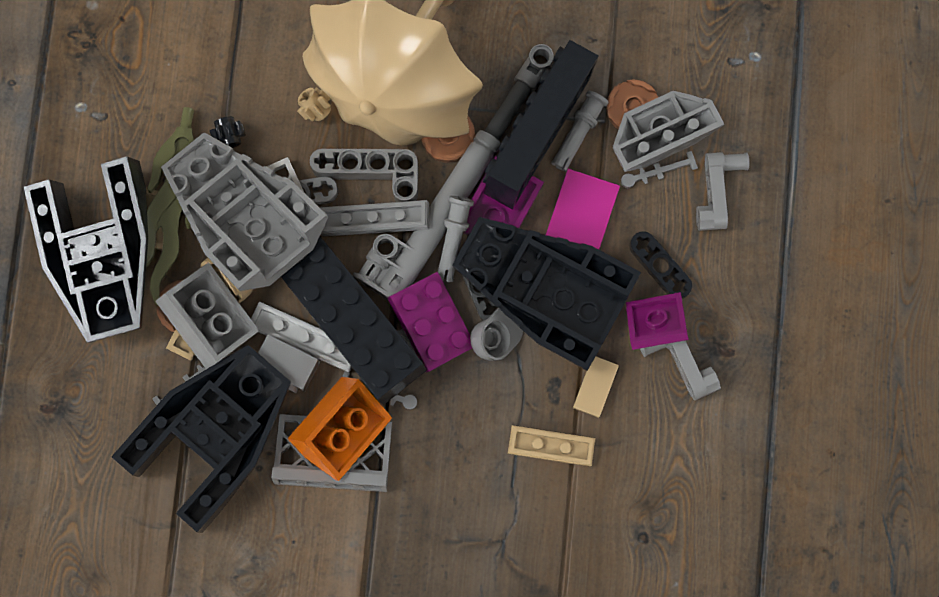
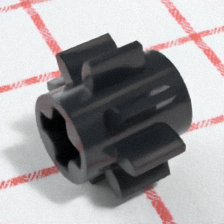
(228, 131)

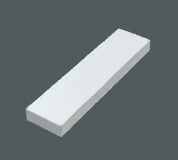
(298, 335)

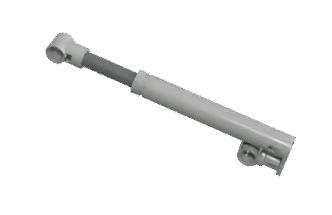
(401, 267)

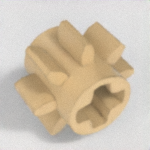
(314, 104)

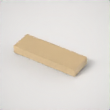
(551, 446)

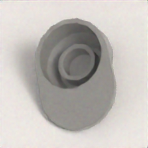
(495, 336)

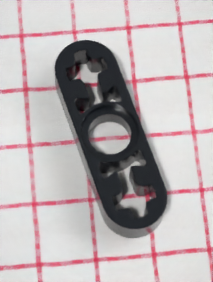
(653, 244)

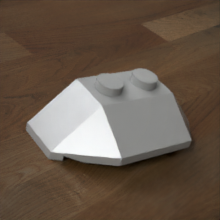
(664, 128)

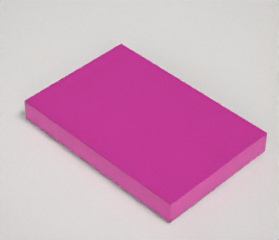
(583, 209)

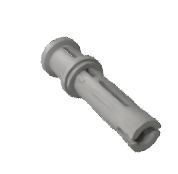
(583, 122)
(455, 225)

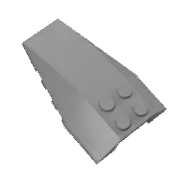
(243, 212)

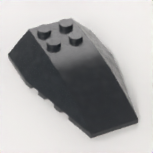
(548, 286)

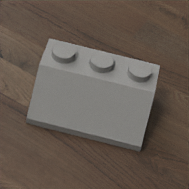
(207, 315)

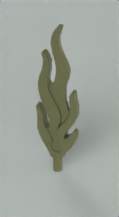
(165, 207)

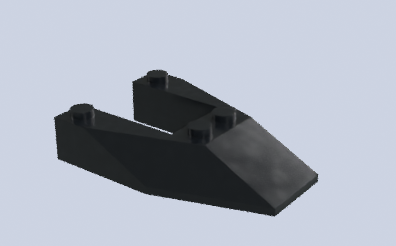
(101, 265)
(222, 419)

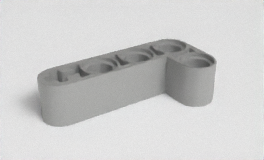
(364, 171)

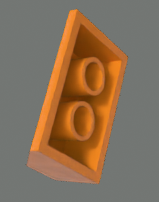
(340, 427)

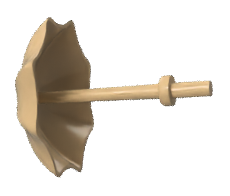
(390, 70)

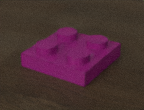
(656, 321)

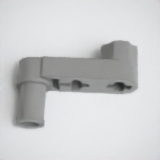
(715, 214)
(697, 382)

